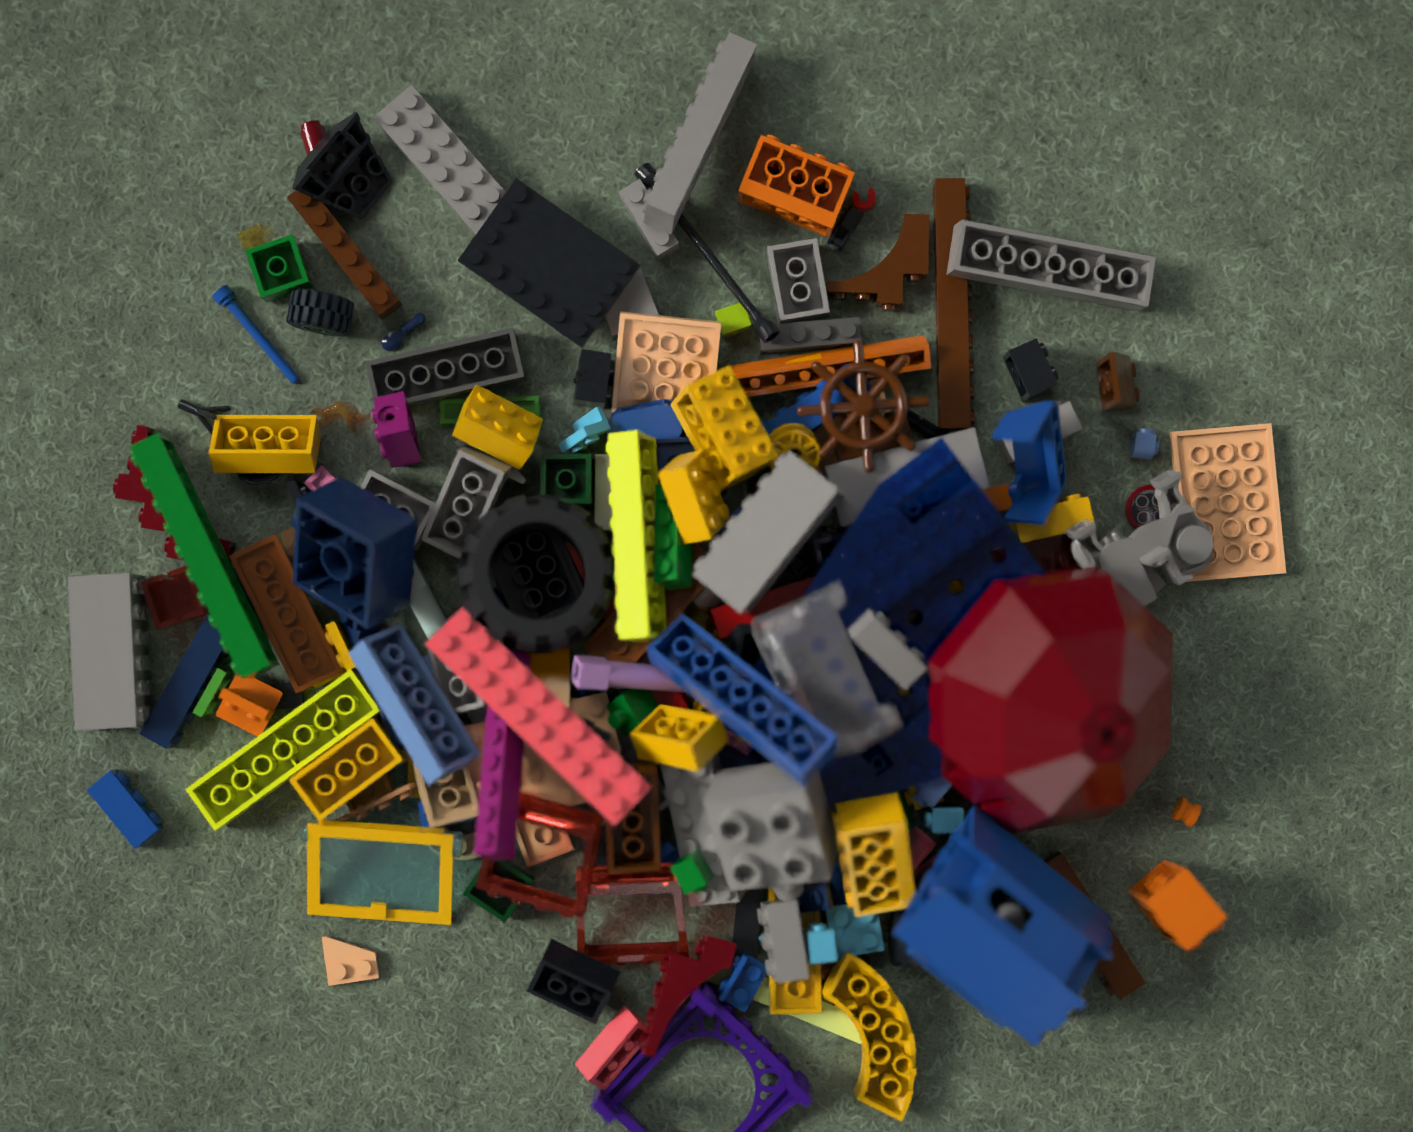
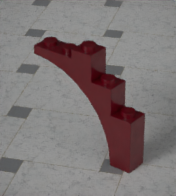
(132, 489)

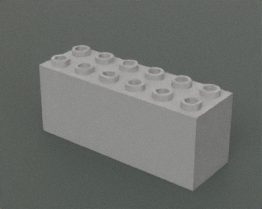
(859, 485)
(767, 533)
(109, 651)

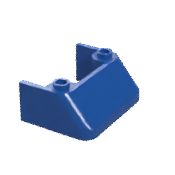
(1038, 461)

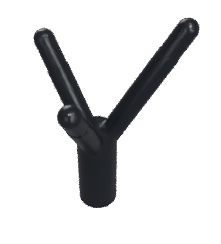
(202, 412)

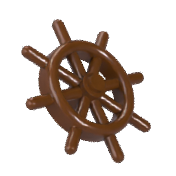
(863, 406)

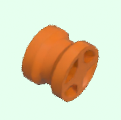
(1186, 812)

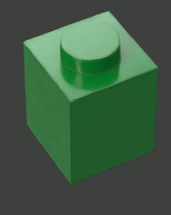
(692, 872)

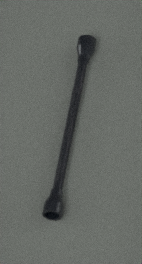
(764, 326)

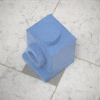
(931, 791)

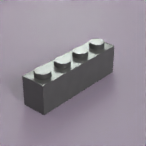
(813, 336)

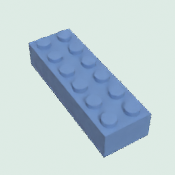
(414, 703)

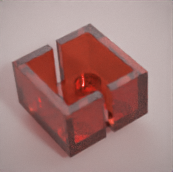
(172, 599)

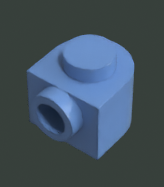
(1143, 444)

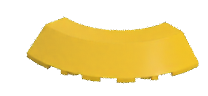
(884, 1034)

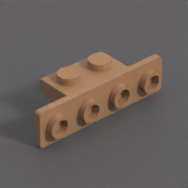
(377, 795)

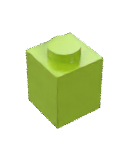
(733, 320)

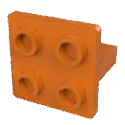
(249, 704)

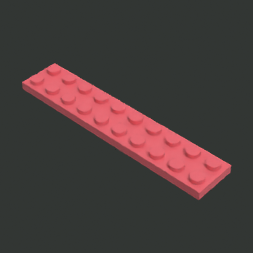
(538, 716)

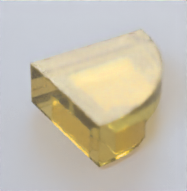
(251, 237)

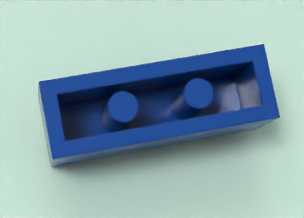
(126, 808)

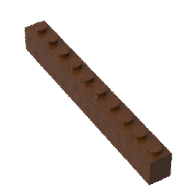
(951, 311)

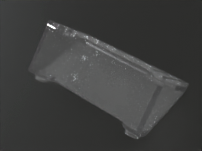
(820, 669)

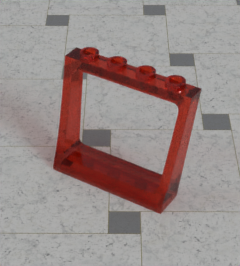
(560, 818)
(634, 883)

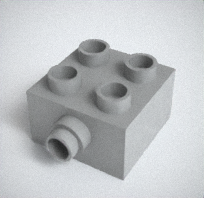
(771, 829)

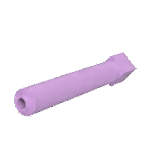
(598, 673)

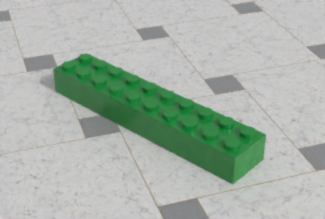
(204, 556)

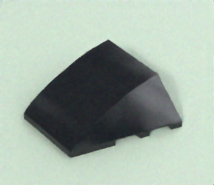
(344, 170)

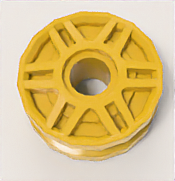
(797, 437)

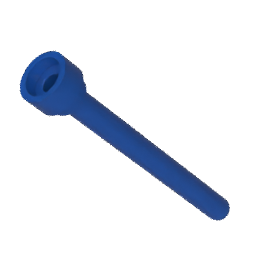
(225, 297)

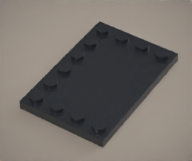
(549, 263)

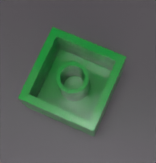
(279, 268)

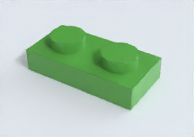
(208, 702)

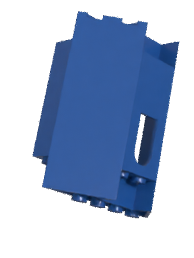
(1006, 975)

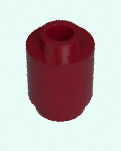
(311, 134)

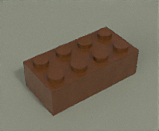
(634, 840)

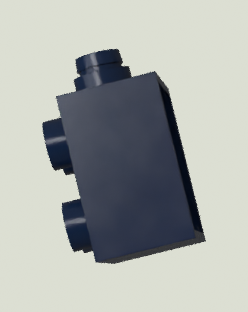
(354, 551)

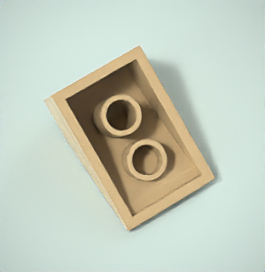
(447, 799)

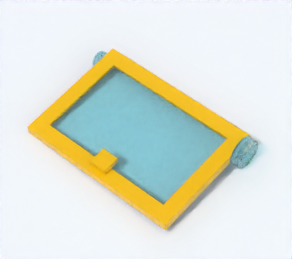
(380, 871)

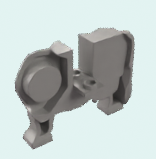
(1174, 542)

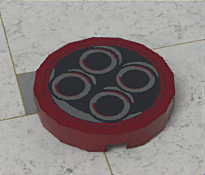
(1142, 506)

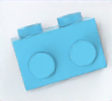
(586, 430)

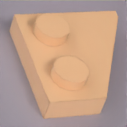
(348, 962)

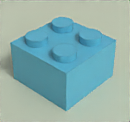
(854, 933)

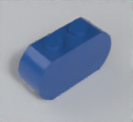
(651, 418)

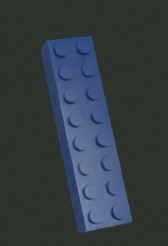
(743, 699)

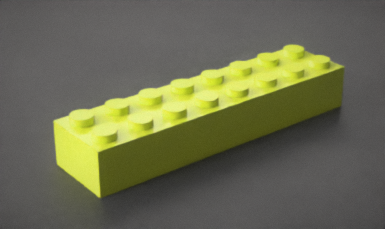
(632, 499)
(284, 749)

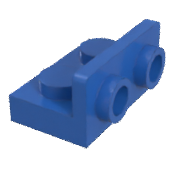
(743, 981)

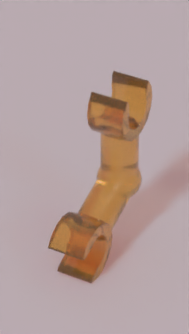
(337, 407)

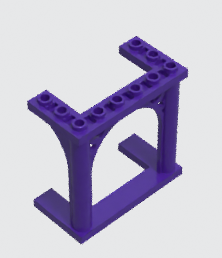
(789, 1090)

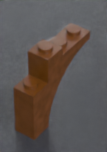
(885, 281)

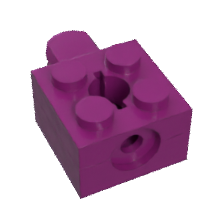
(396, 430)

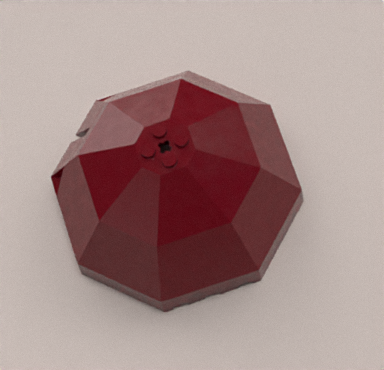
(1035, 684)

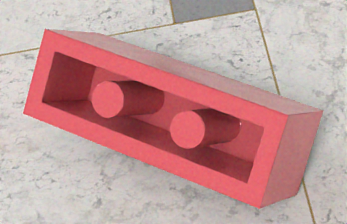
(612, 1048)

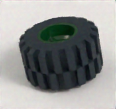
(320, 312)

